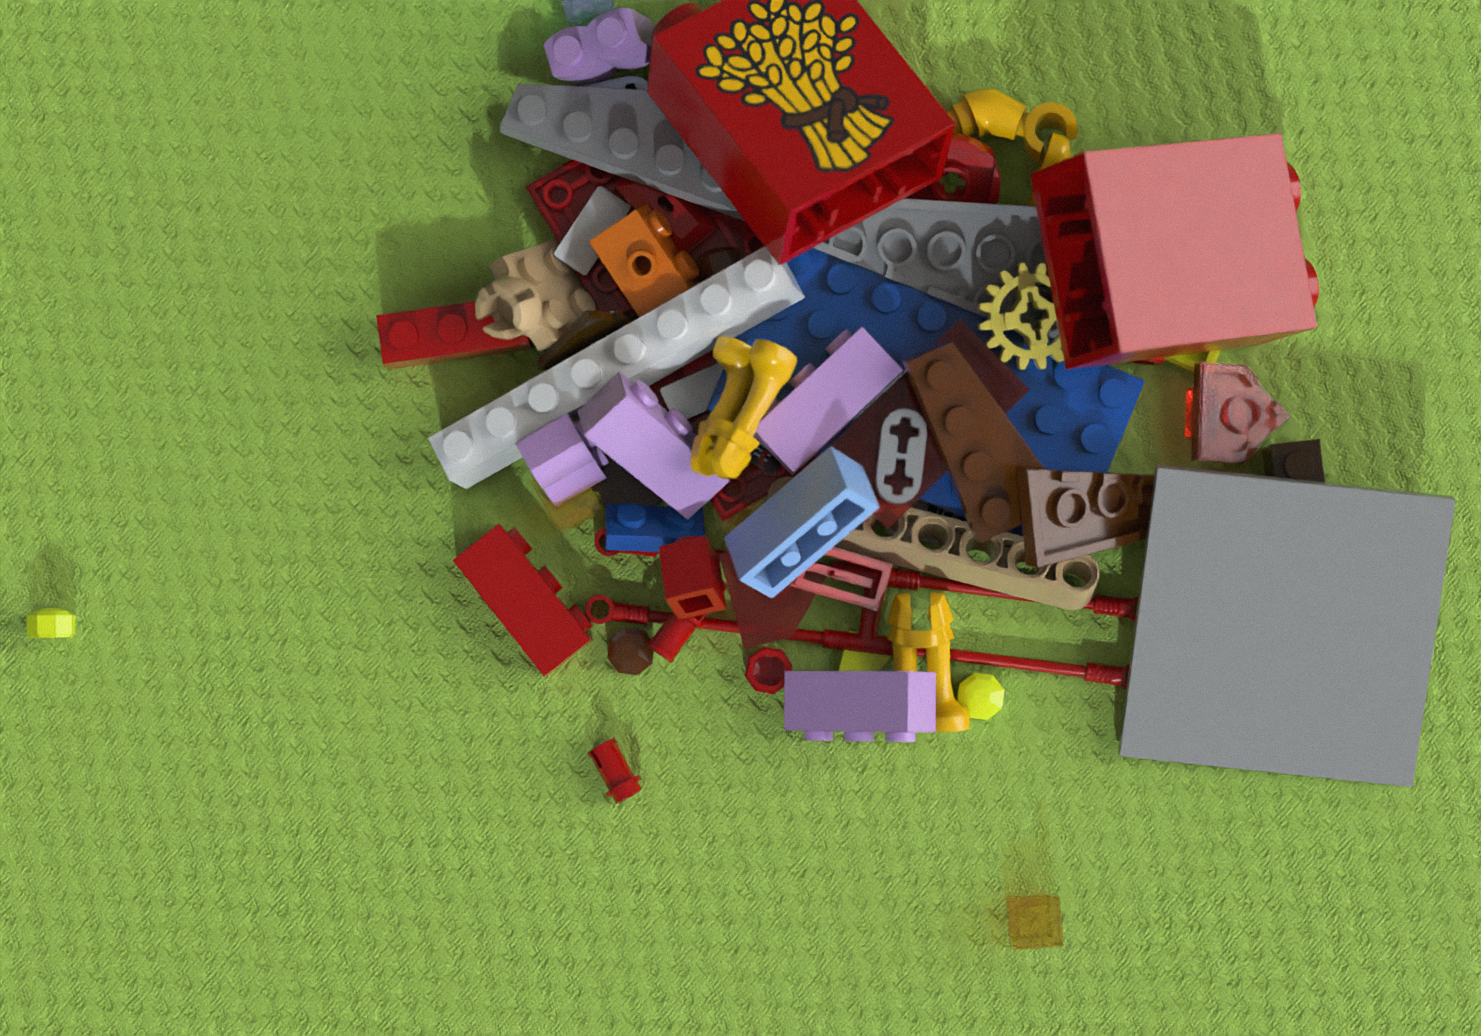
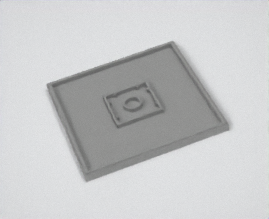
(1285, 625)

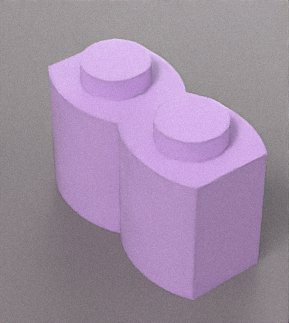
(596, 52)
(563, 459)

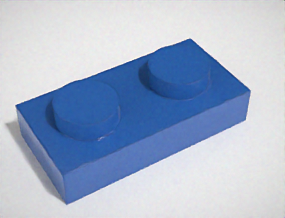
(647, 527)

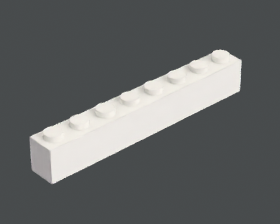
(640, 351)

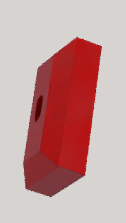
(687, 219)

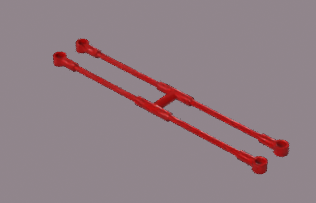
(868, 639)

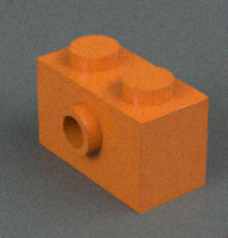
(645, 259)

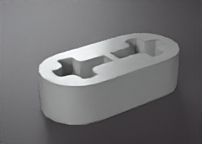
(888, 455)

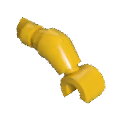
(1001, 116)

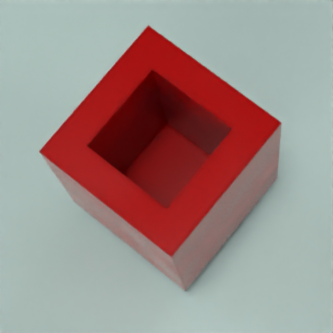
(692, 577)

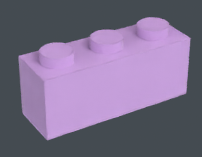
(826, 398)
(648, 442)
(860, 704)

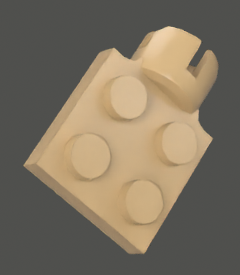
(533, 296)

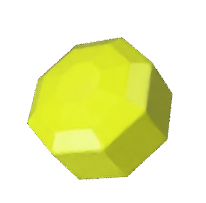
(51, 623)
(980, 695)

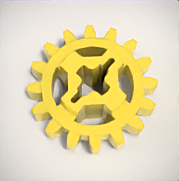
(997, 323)

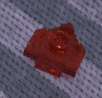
(1228, 413)
(766, 618)

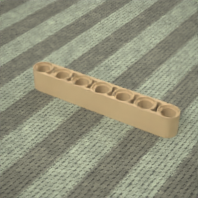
(954, 563)

